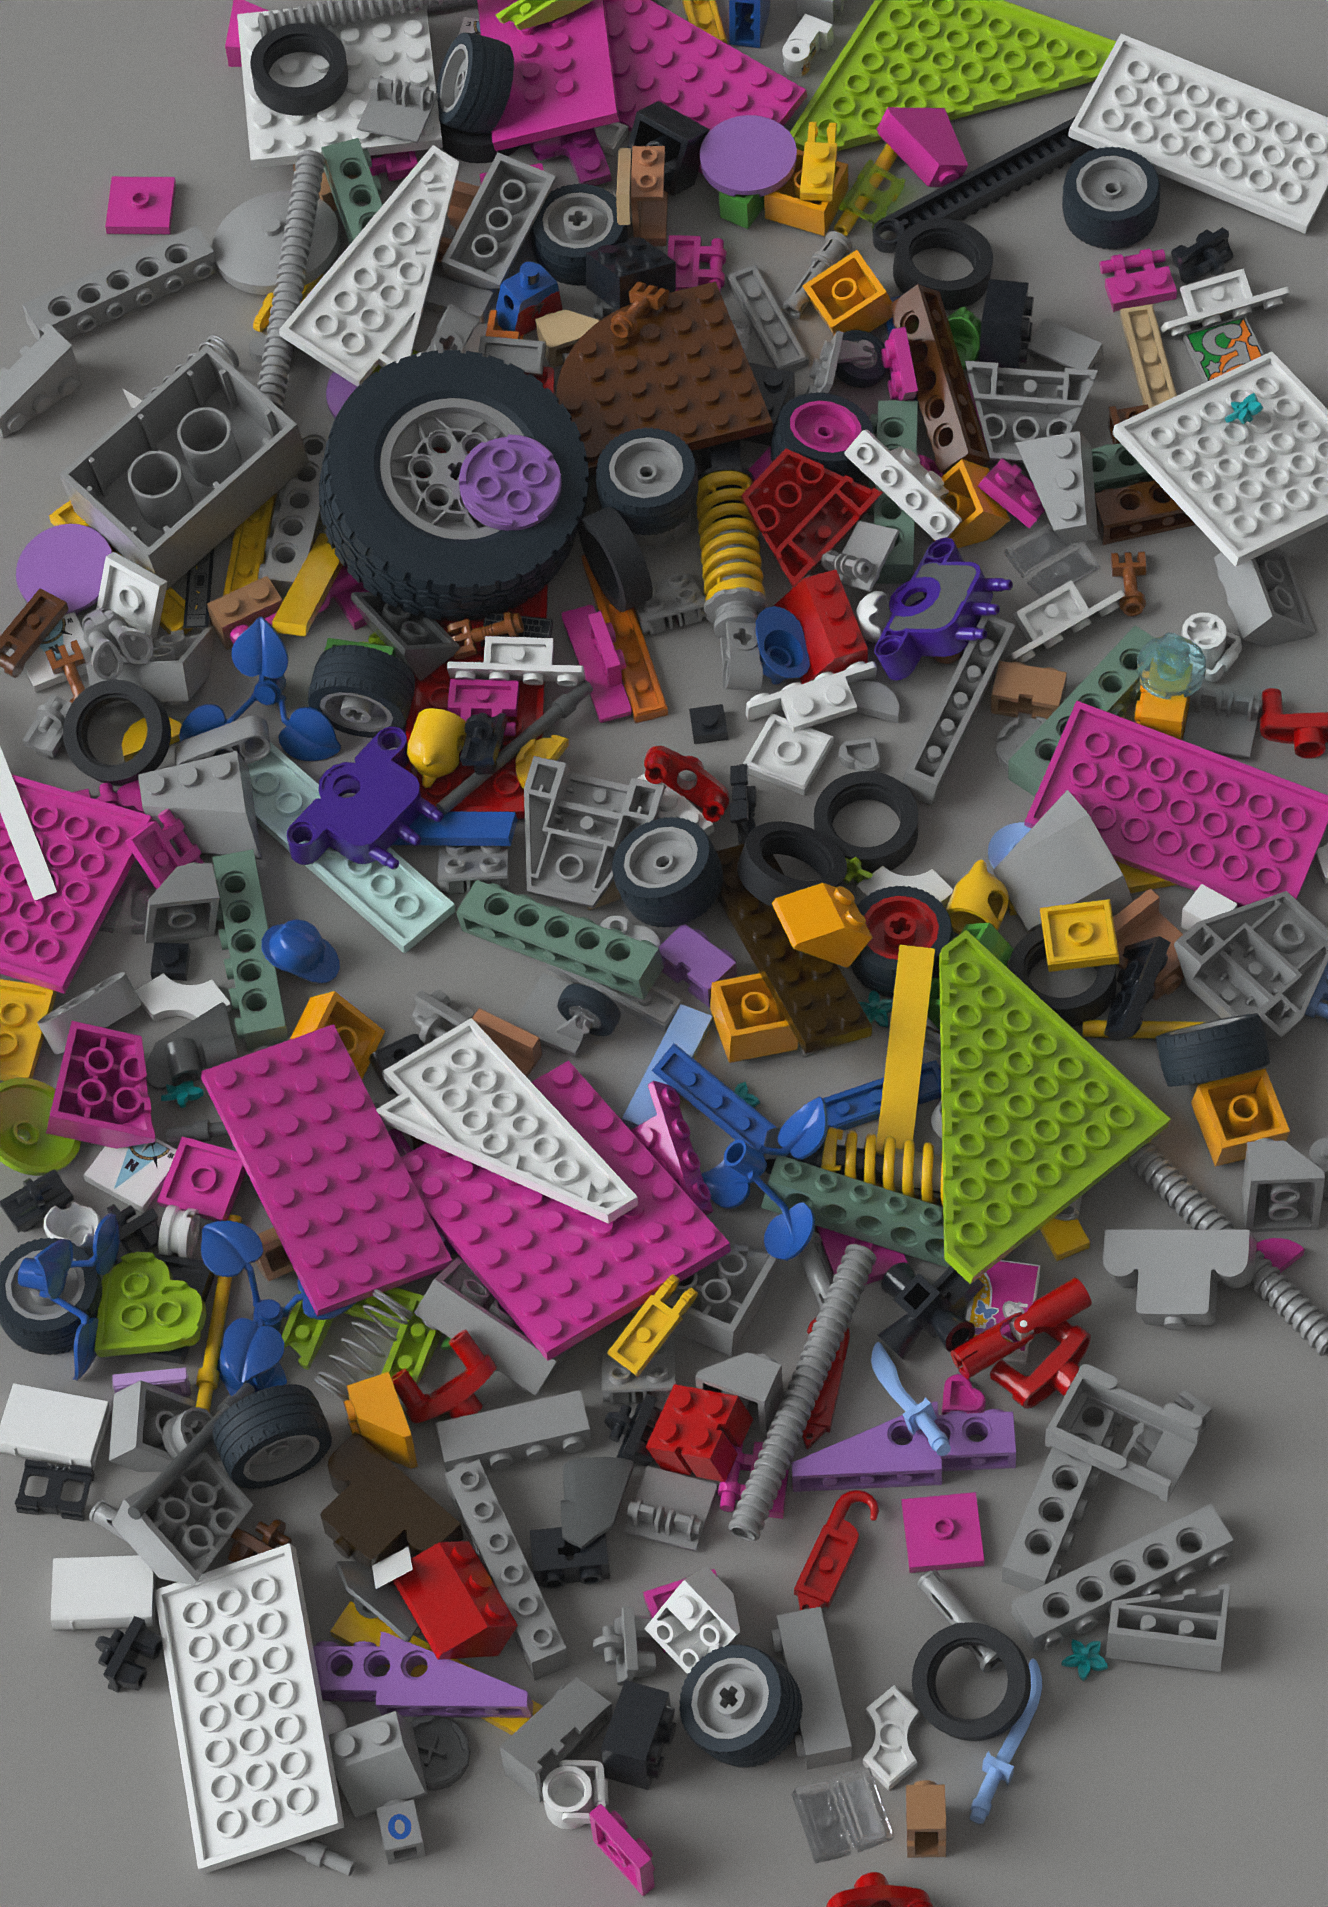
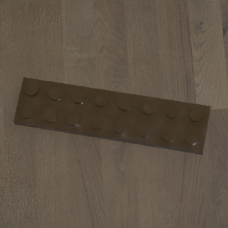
(805, 987)

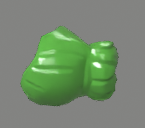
(966, 334)

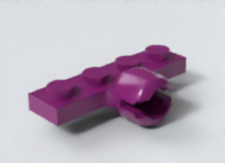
(582, 150)

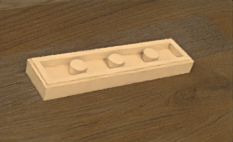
(624, 186)
(1147, 354)

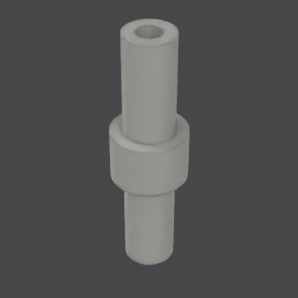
(320, 1854)

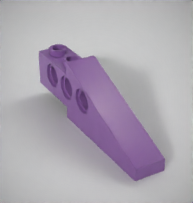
(878, 1462)
(442, 1691)

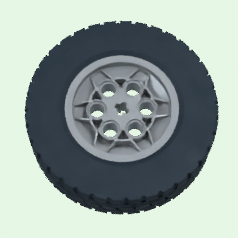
(382, 513)

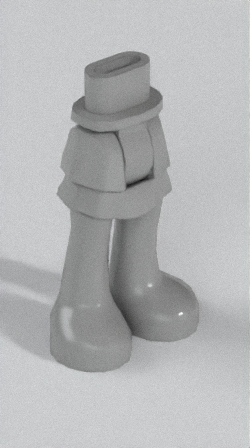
(105, 631)

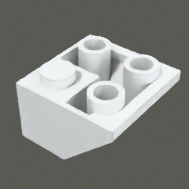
(696, 1619)

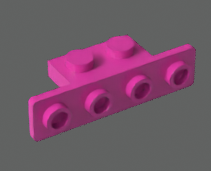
(594, 650)
(669, 1142)

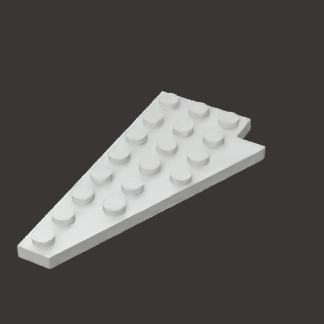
(376, 291)
(483, 1109)

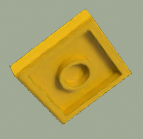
(1079, 935)

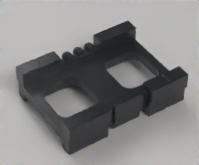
(743, 801)
(52, 1501)

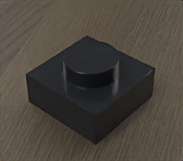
(708, 724)
(171, 960)

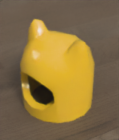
(436, 744)
(978, 899)

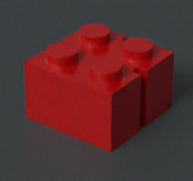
(693, 1424)

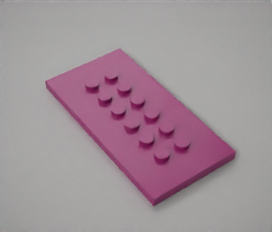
(559, 75)

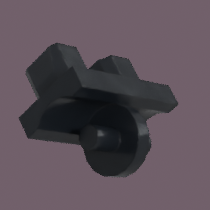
(1204, 256)
(483, 742)
(35, 1200)
(143, 1227)
(620, 1423)
(122, 1651)

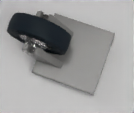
(850, 357)
(566, 1014)

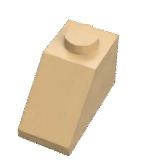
(561, 333)

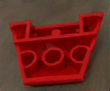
(805, 510)

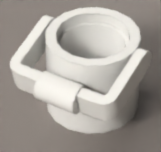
(1211, 635)
(570, 1795)

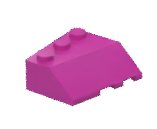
(102, 1089)

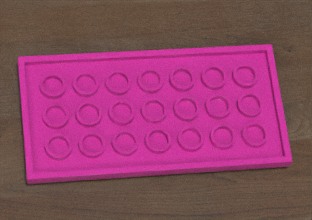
(689, 70)
(1184, 808)
(326, 1170)

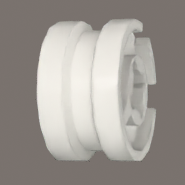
(179, 1231)

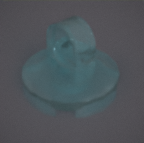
(1171, 666)

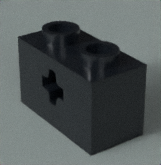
(551, 1564)

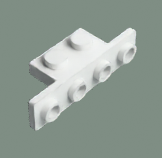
(1220, 297)
(906, 483)
(1054, 614)
(518, 660)
(814, 701)

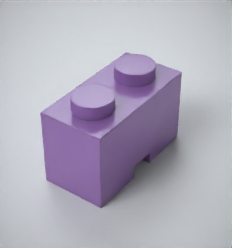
(698, 962)

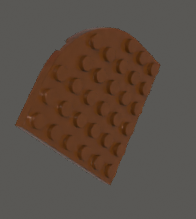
(672, 374)

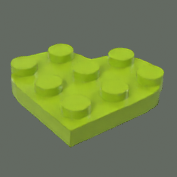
(146, 1309)

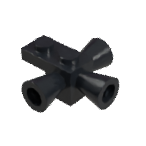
(928, 1308)

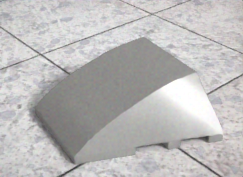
(1025, 404)
(1061, 864)

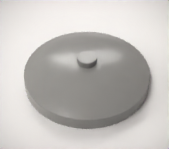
(252, 237)

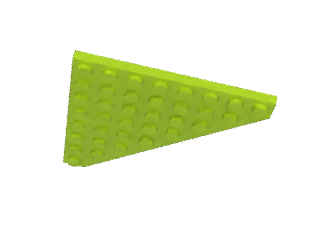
(946, 57)
(1023, 1110)

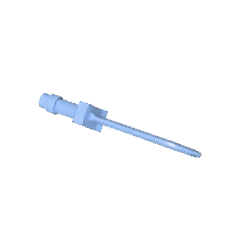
(915, 1415)
(999, 1767)

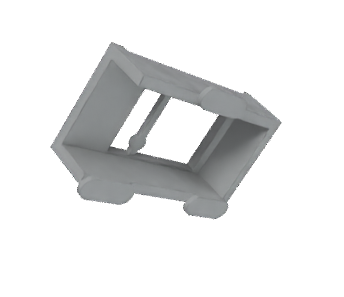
(1170, 1456)

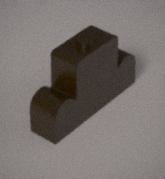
(380, 1507)

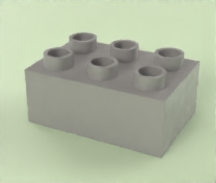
(185, 467)

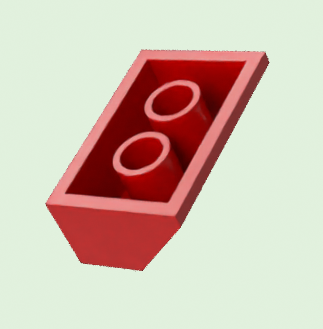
(827, 624)
(456, 1602)

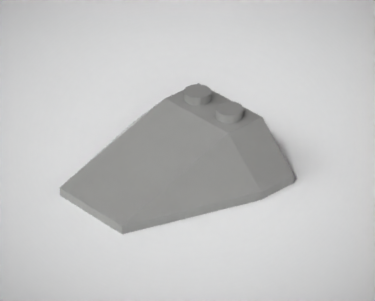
(576, 829)
(1257, 961)

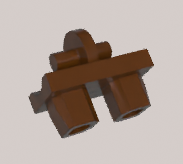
(249, 1545)

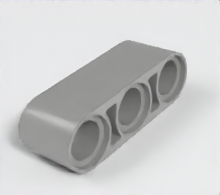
(245, 735)
(97, 1007)

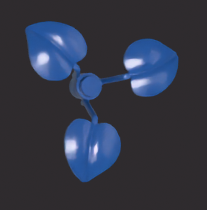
(262, 653)
(744, 1164)
(49, 1275)
(248, 1344)

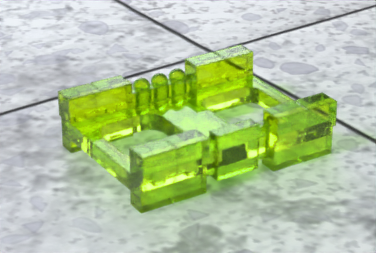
(864, 188)

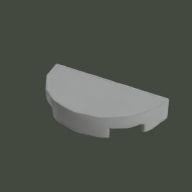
(875, 700)
(1013, 737)

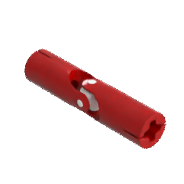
(1041, 1316)

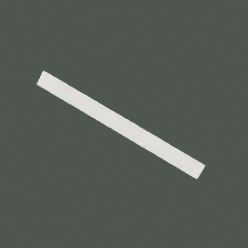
(23, 836)

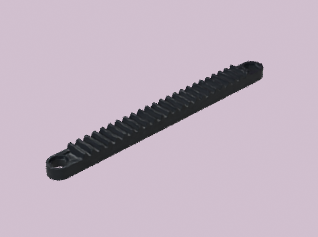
(985, 183)

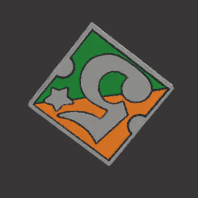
(1222, 347)

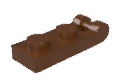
(30, 630)

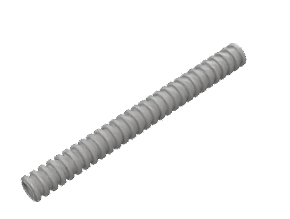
(339, 12)
(291, 273)
(1204, 1216)
(802, 1393)

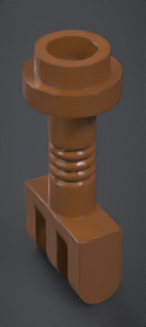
(624, 323)
(1134, 600)
(511, 624)
(68, 665)

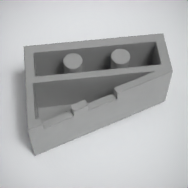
(1171, 1629)

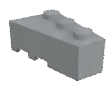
(37, 380)
(1064, 482)
(555, 1734)

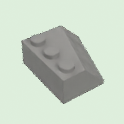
(175, 669)
(210, 799)
(726, 1299)
(186, 1522)

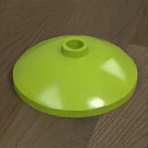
(26, 1113)

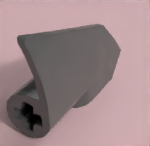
(192, 1049)
(592, 1496)
(381, 1602)

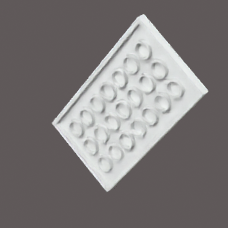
(1209, 132)
(248, 1709)

